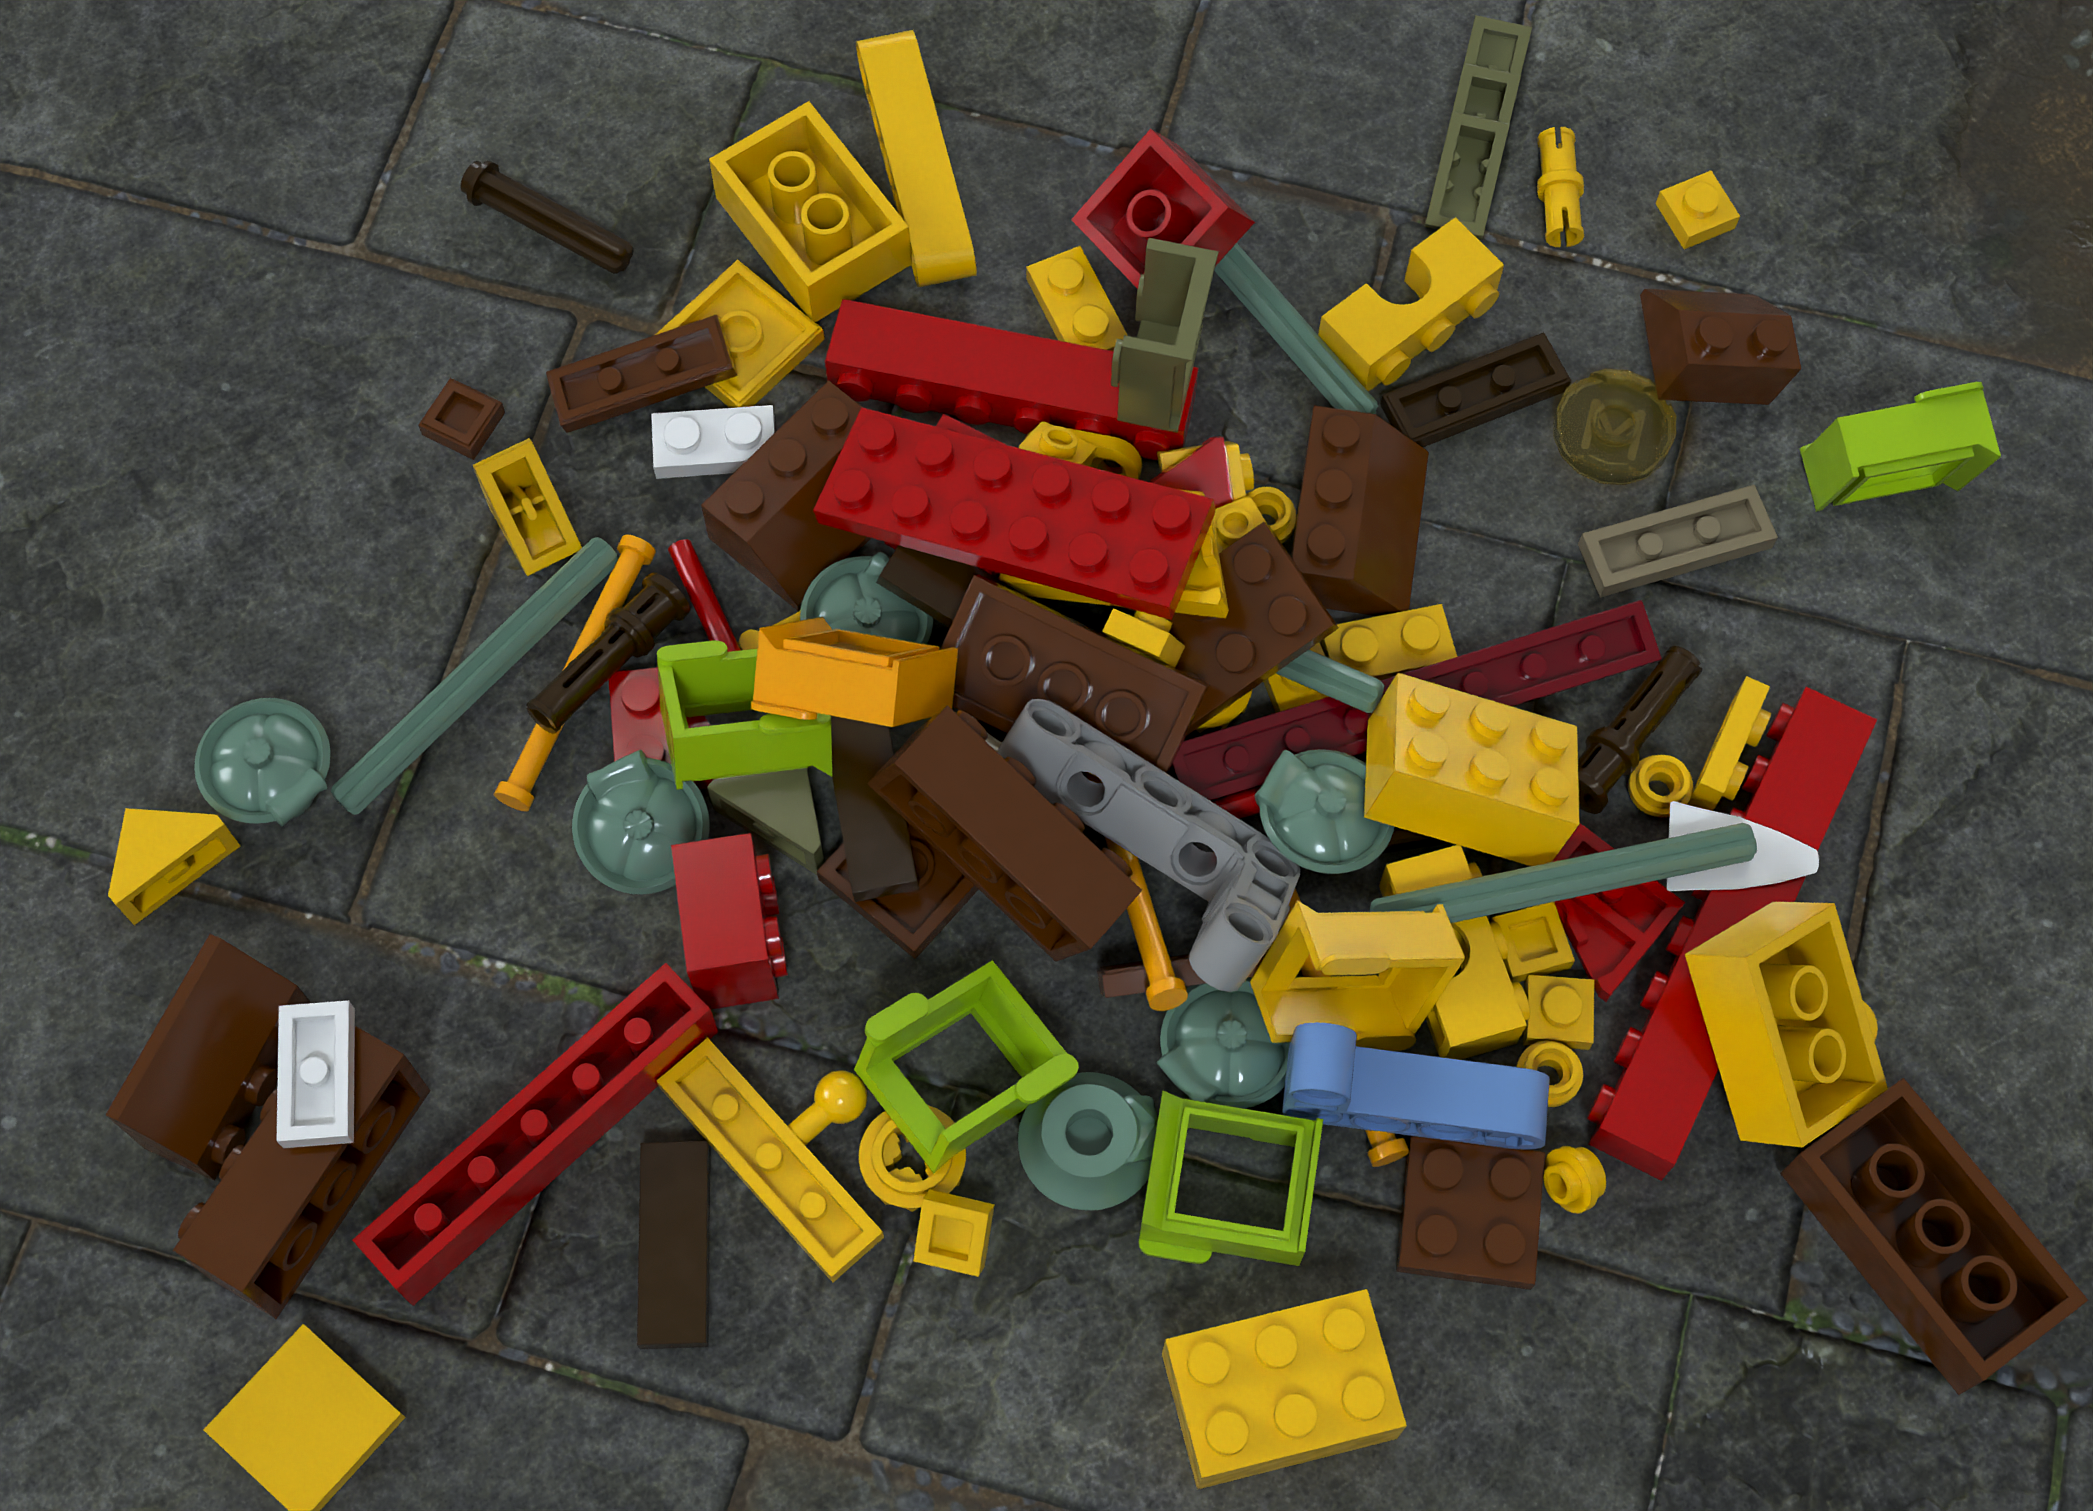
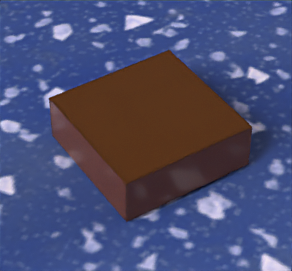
(462, 418)

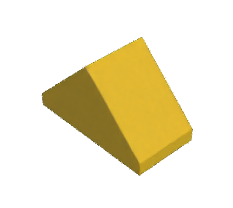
(527, 507)
(163, 855)

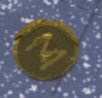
(1614, 427)

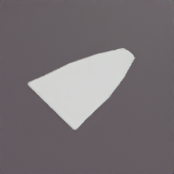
(1776, 860)

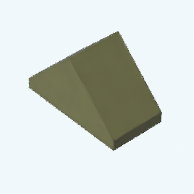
(775, 810)

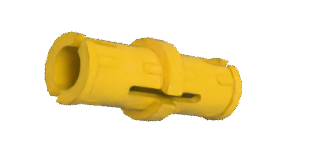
(1560, 187)

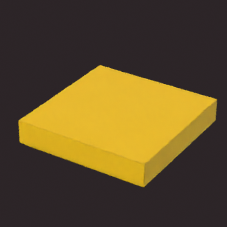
(762, 331)
(304, 1423)

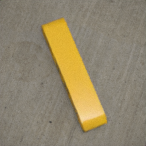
(916, 158)

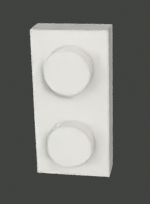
(708, 439)
(316, 1074)

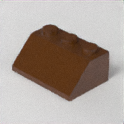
(768, 503)
(1359, 512)
(207, 1060)

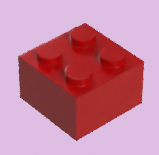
(1160, 197)
(724, 919)

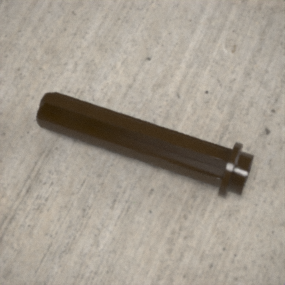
(487, 185)

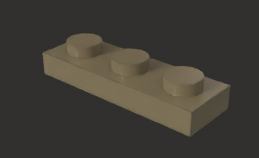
(1677, 540)

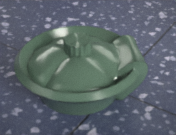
(854, 602)
(263, 761)
(1316, 812)
(631, 820)
(1221, 1048)
(1089, 1142)

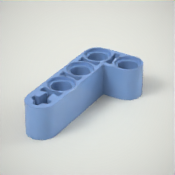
(1412, 1092)

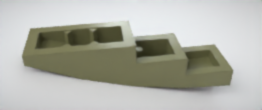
(1479, 124)

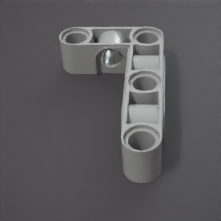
(1158, 822)

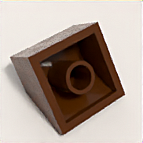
(1718, 346)

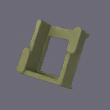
(1160, 361)

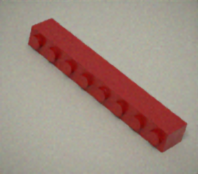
(1672, 1056)

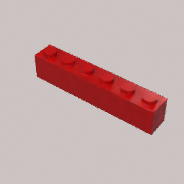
(984, 375)
(536, 1135)

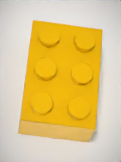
(811, 211)
(1471, 771)
(1787, 1023)
(1282, 1389)

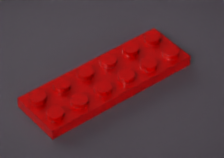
(1016, 512)

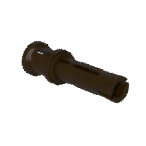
(626, 634)
(1616, 748)

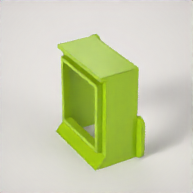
(1903, 448)
(711, 680)
(1006, 1021)
(1195, 1238)

